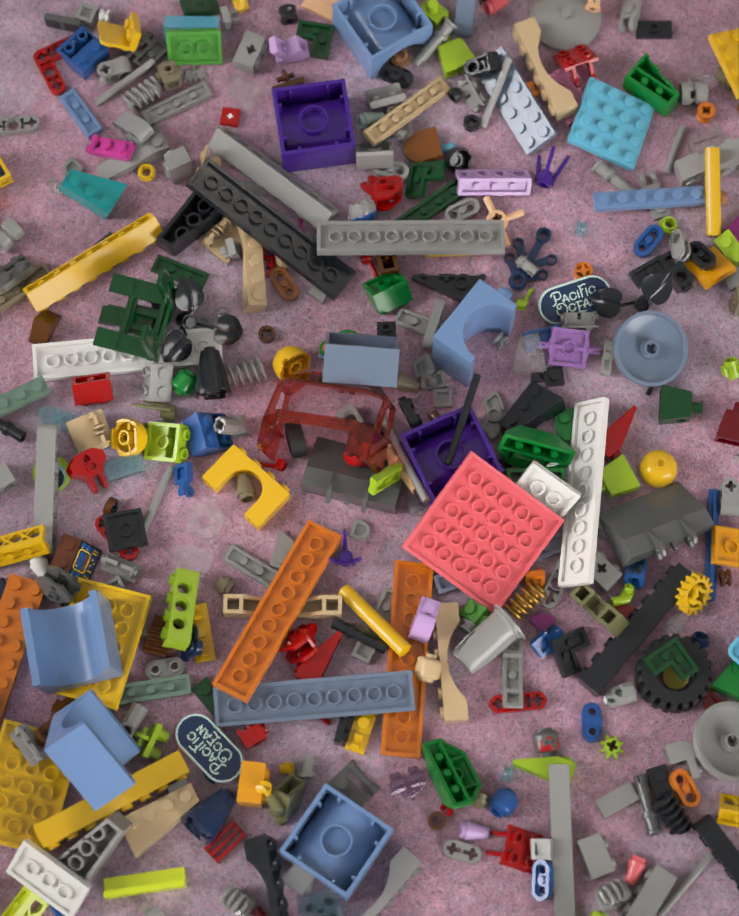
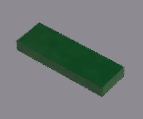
(178, 269)

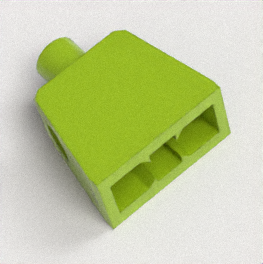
(434, 12)
(453, 56)
(619, 478)

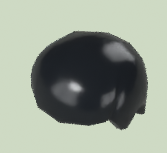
(457, 159)

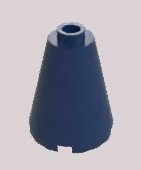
(209, 815)

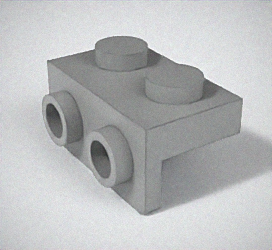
(157, 382)

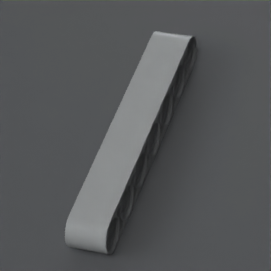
(47, 481)

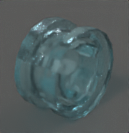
(580, 229)
(507, 773)

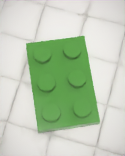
(194, 46)

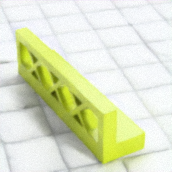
(144, 883)
(22, 904)

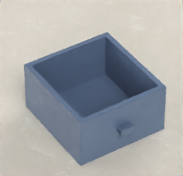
(360, 359)

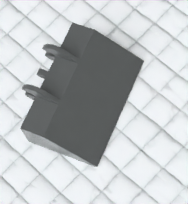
(334, 478)
(655, 524)

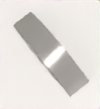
(512, 675)

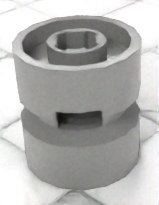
(699, 92)
(9, 233)

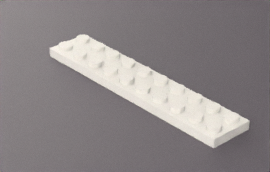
(82, 358)
(585, 476)

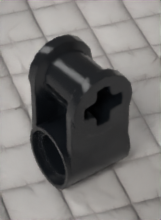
(486, 65)

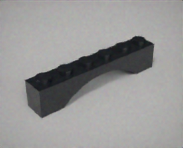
(262, 854)

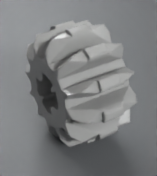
(612, 895)
(237, 901)

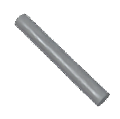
(674, 150)

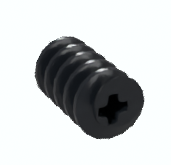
(672, 813)

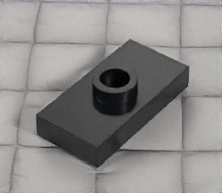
(654, 30)

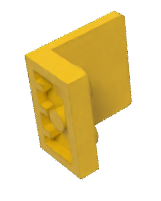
(121, 37)

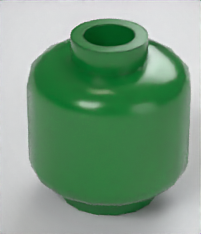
(184, 382)

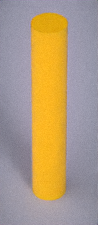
(713, 191)
(374, 620)

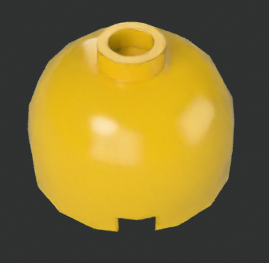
(290, 360)
(129, 437)
(658, 469)

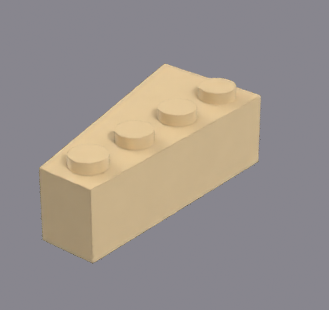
(159, 818)

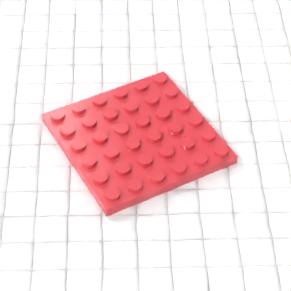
(482, 532)

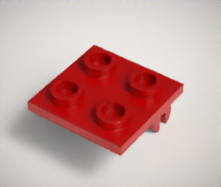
(578, 55)
(516, 849)

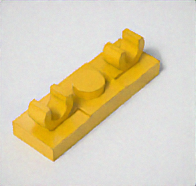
(202, 621)
(360, 733)

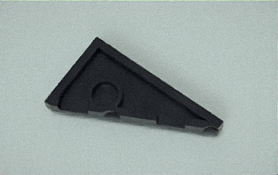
(449, 285)

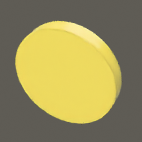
(672, 680)

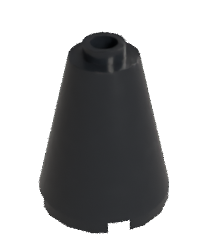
(211, 376)

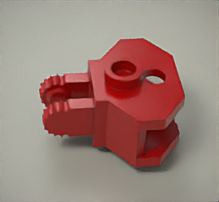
(384, 189)
(89, 468)
(299, 643)

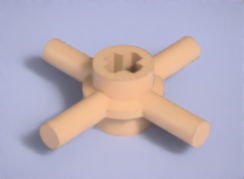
(499, 215)

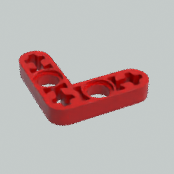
(48, 64)

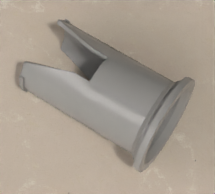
(487, 640)

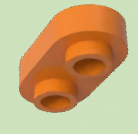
(685, 787)

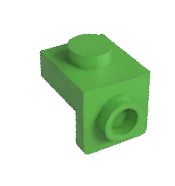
(474, 612)

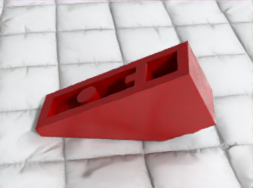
(617, 433)
(317, 664)

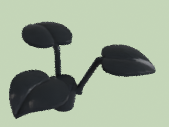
(655, 289)
(186, 297)

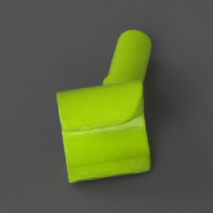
(522, 303)

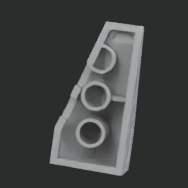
(148, 152)

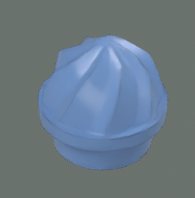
(506, 292)

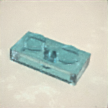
(124, 467)

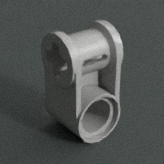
(116, 70)
(729, 500)

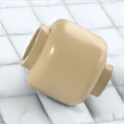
(428, 668)

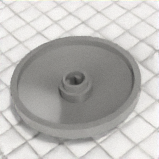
(565, 23)
(718, 740)

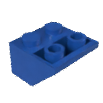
(83, 52)
(203, 438)

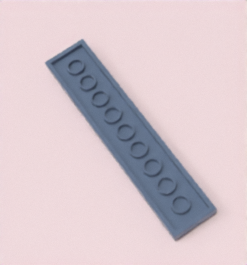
(318, 699)

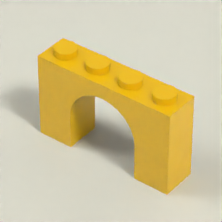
(236, 461)

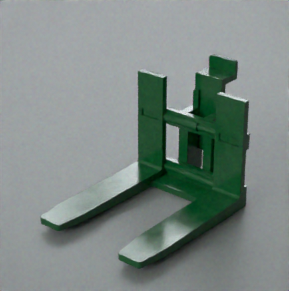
(137, 319)

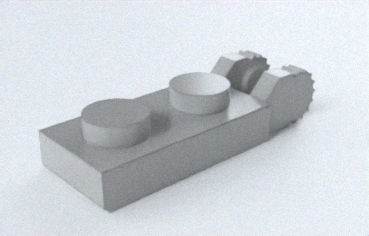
(629, 12)
(656, 214)

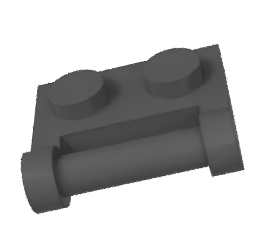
(346, 786)

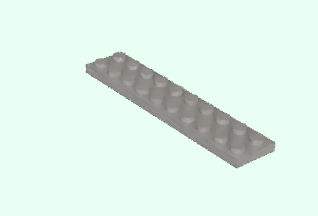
(411, 237)

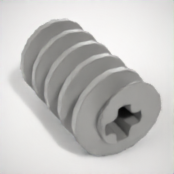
(141, 94)
(246, 372)

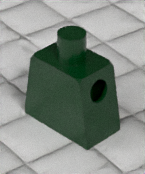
(676, 405)

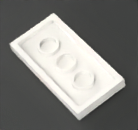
(48, 878)

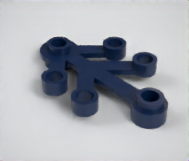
(521, 275)

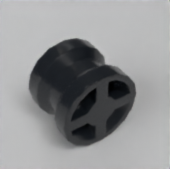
(288, 14)

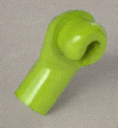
(626, 596)

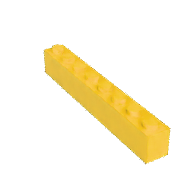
(93, 262)
(82, 816)

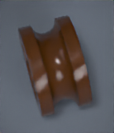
(266, 340)
(725, 577)
(437, 814)

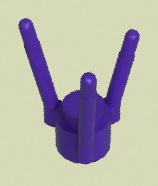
(545, 178)
(345, 557)

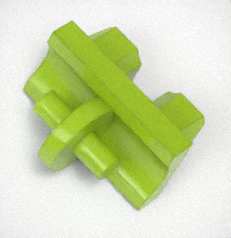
(148, 749)

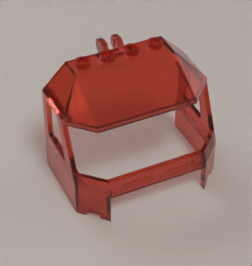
(362, 438)

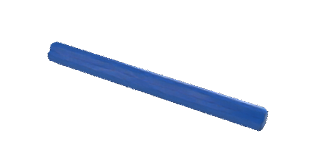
(713, 510)

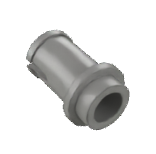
(527, 265)

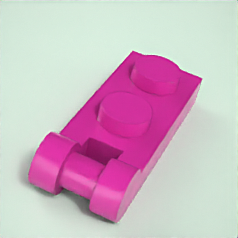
(111, 148)

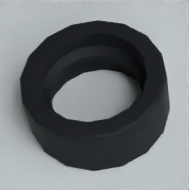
(295, 440)

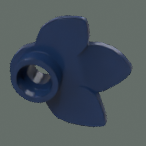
(195, 647)

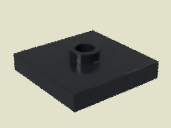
(125, 530)

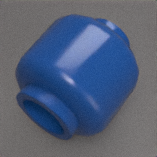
(503, 802)

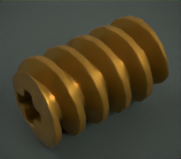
(526, 600)

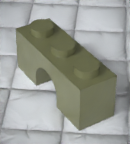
(599, 609)

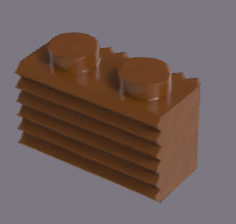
(153, 643)

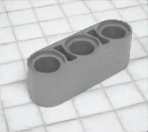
(133, 127)

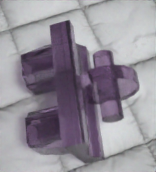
(409, 785)

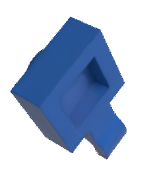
(183, 476)
(540, 642)

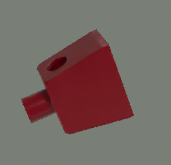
(729, 427)

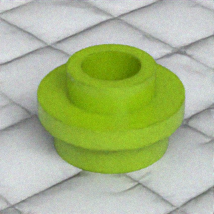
(671, 222)

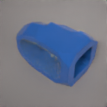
(636, 574)

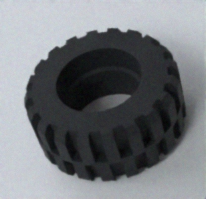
(668, 699)

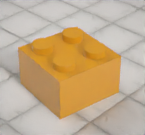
(250, 776)

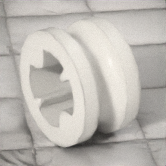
(105, 16)

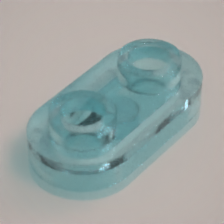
(58, 416)

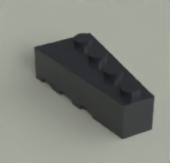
(188, 225)

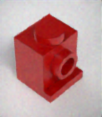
(253, 735)

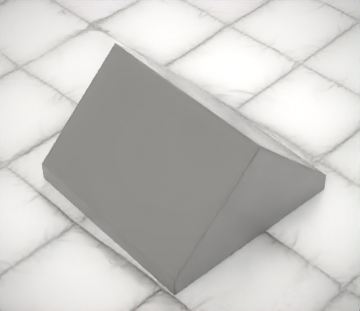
(374, 157)

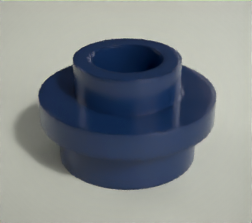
(702, 638)

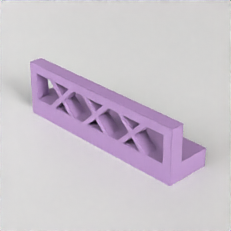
(493, 182)

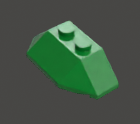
(524, 445)
(451, 773)

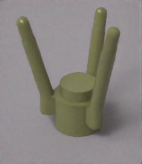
(167, 411)

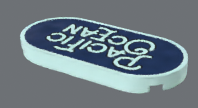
(569, 297)
(209, 748)

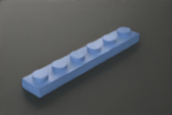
(649, 199)

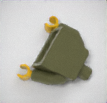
(286, 796)

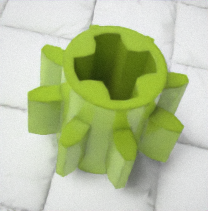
(730, 368)
(606, 748)

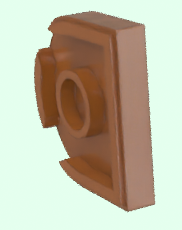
(423, 146)

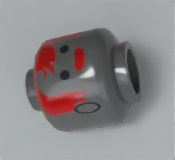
(546, 741)

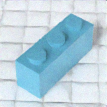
(190, 22)

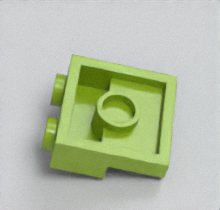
(167, 442)

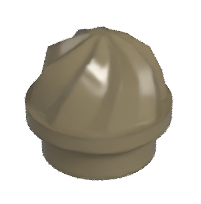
(224, 585)
(481, 800)

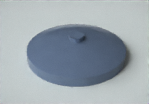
(650, 348)

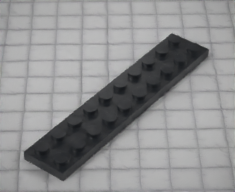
(269, 228)

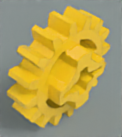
(694, 593)

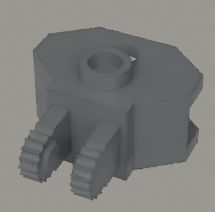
(59, 585)

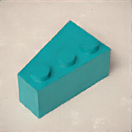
(92, 191)

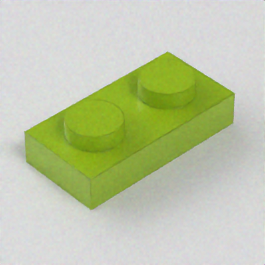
(729, 246)
(385, 478)

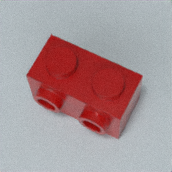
(92, 389)

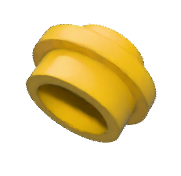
(144, 167)

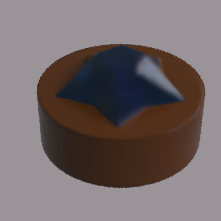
(111, 506)

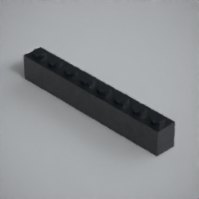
(642, 623)

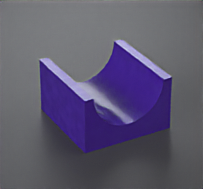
(314, 125)
(430, 443)

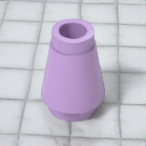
(470, 830)

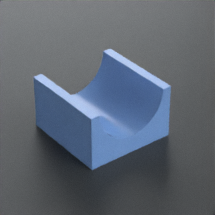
(380, 29)
(478, 312)
(71, 644)
(91, 749)
(336, 842)

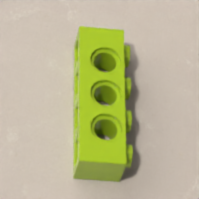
(187, 581)

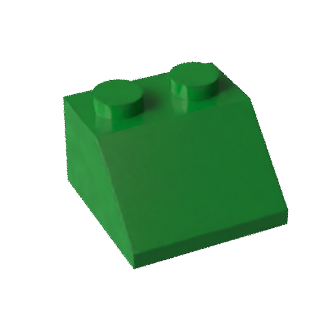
(388, 292)

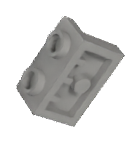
(384, 96)

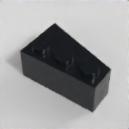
(532, 408)

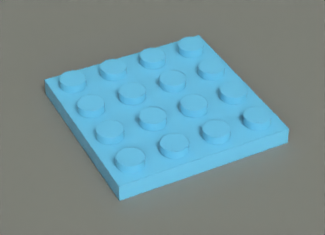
(610, 124)

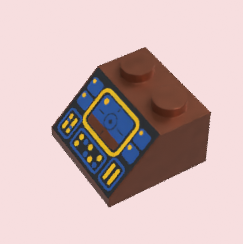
(76, 557)

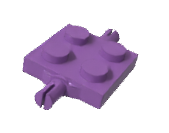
(569, 347)

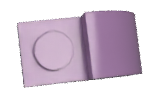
(288, 51)
(424, 620)

